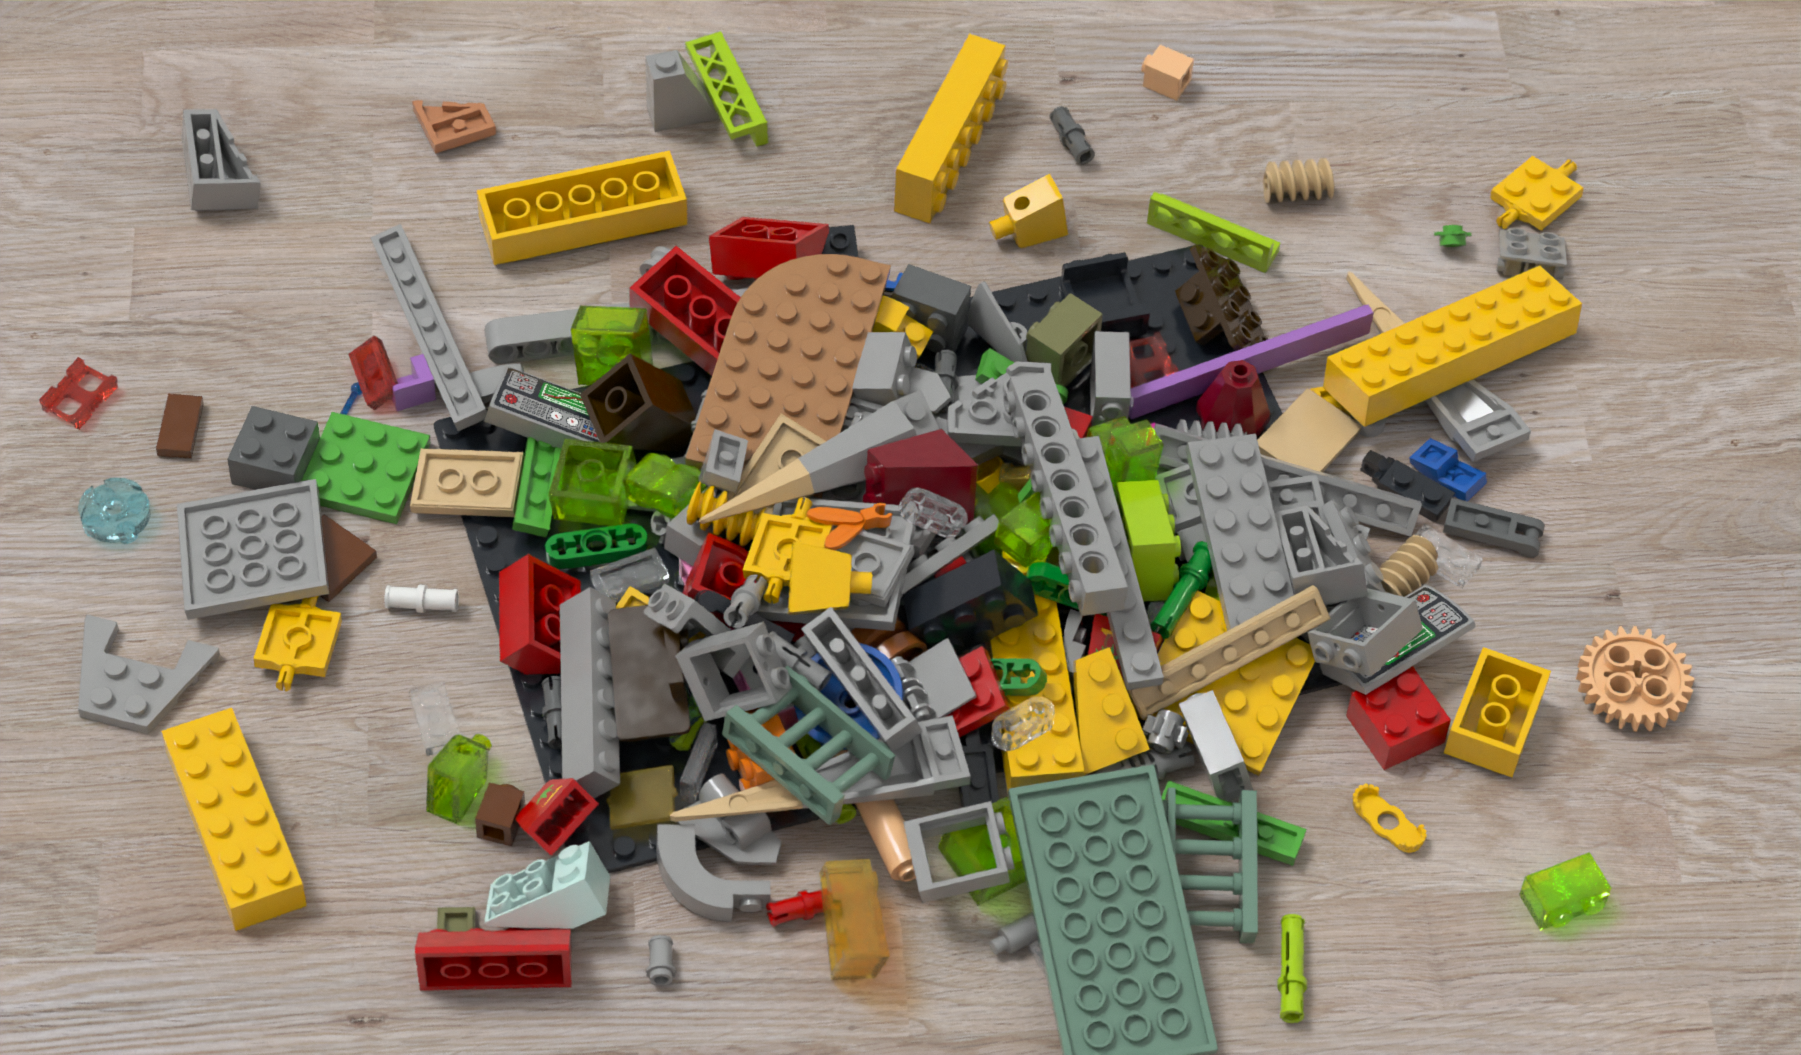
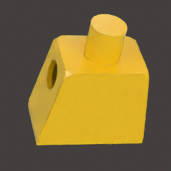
(1032, 214)
(823, 580)

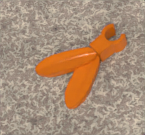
(849, 522)

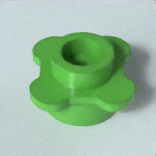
(1452, 236)

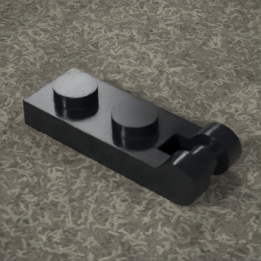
(715, 602)

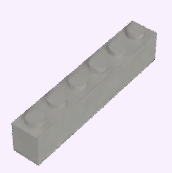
(587, 693)

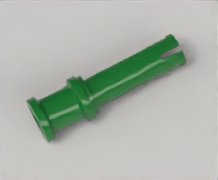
(1192, 577)

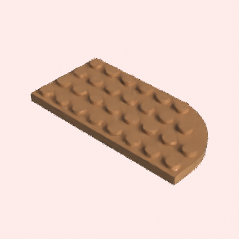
(792, 351)

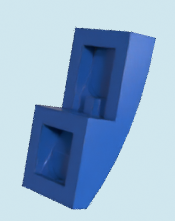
(1443, 466)

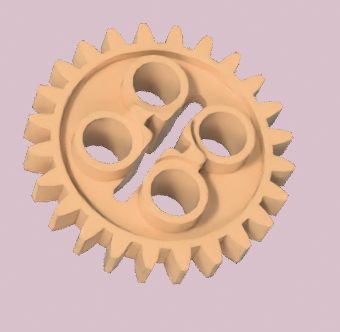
(1635, 678)

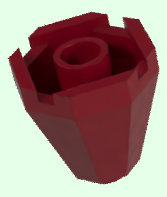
(1235, 399)

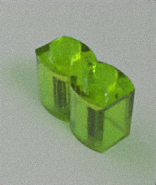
(662, 484)

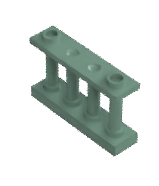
(798, 774)
(1240, 848)

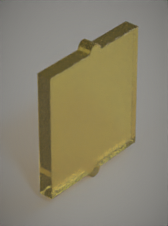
(642, 797)

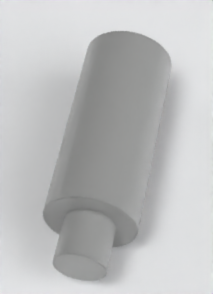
(1015, 935)

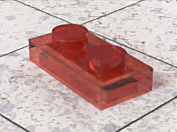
(373, 372)

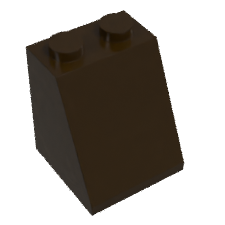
(640, 407)

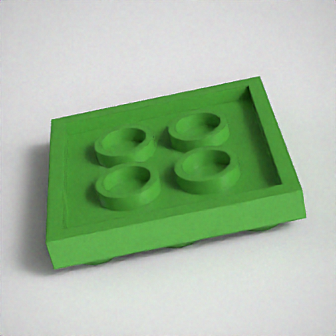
(365, 466)

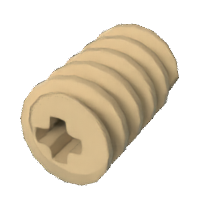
(1298, 179)
(1409, 566)

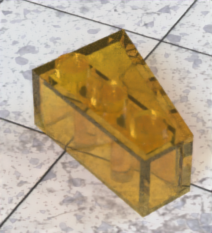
(853, 919)

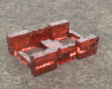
(1160, 361)
(69, 389)

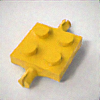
(1536, 193)
(773, 544)
(297, 640)

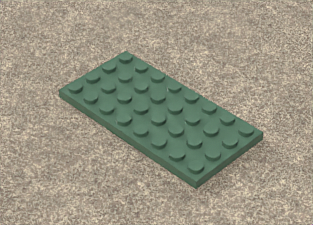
(1111, 916)

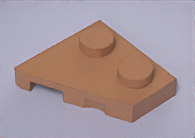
(453, 123)

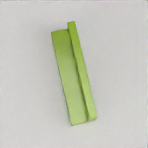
(732, 82)
(1212, 232)

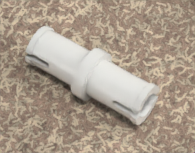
(421, 598)

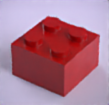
(1399, 719)

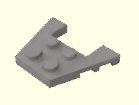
(132, 691)

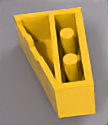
(1104, 713)

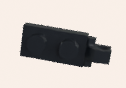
(1404, 481)
(981, 766)

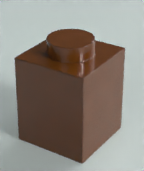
(497, 813)

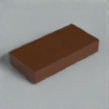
(179, 426)

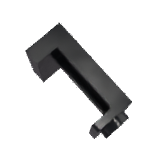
(1107, 288)

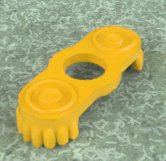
(1370, 806)

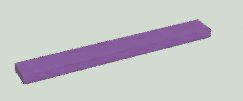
(1262, 355)

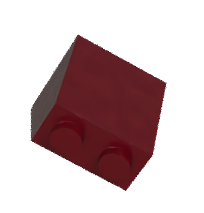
(923, 462)

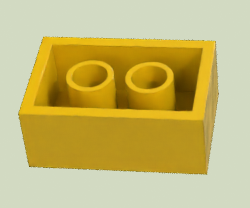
(1497, 712)

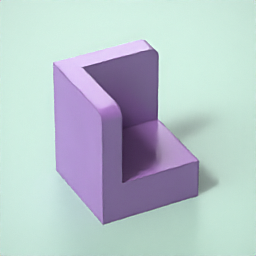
(414, 388)

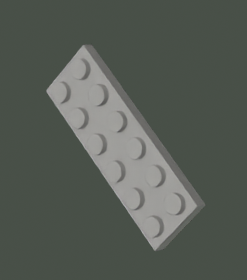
(1239, 526)

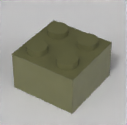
(1064, 338)

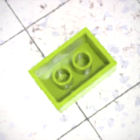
(1150, 537)

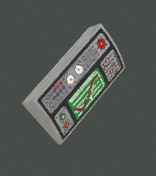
(539, 409)
(1441, 624)

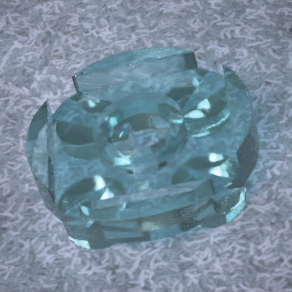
(118, 527)

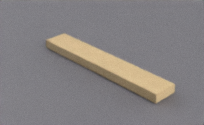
(1232, 650)

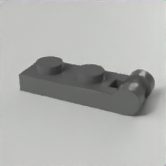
(1494, 527)

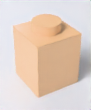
(1167, 72)

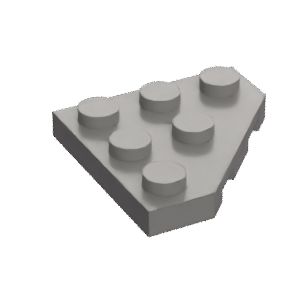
(983, 415)

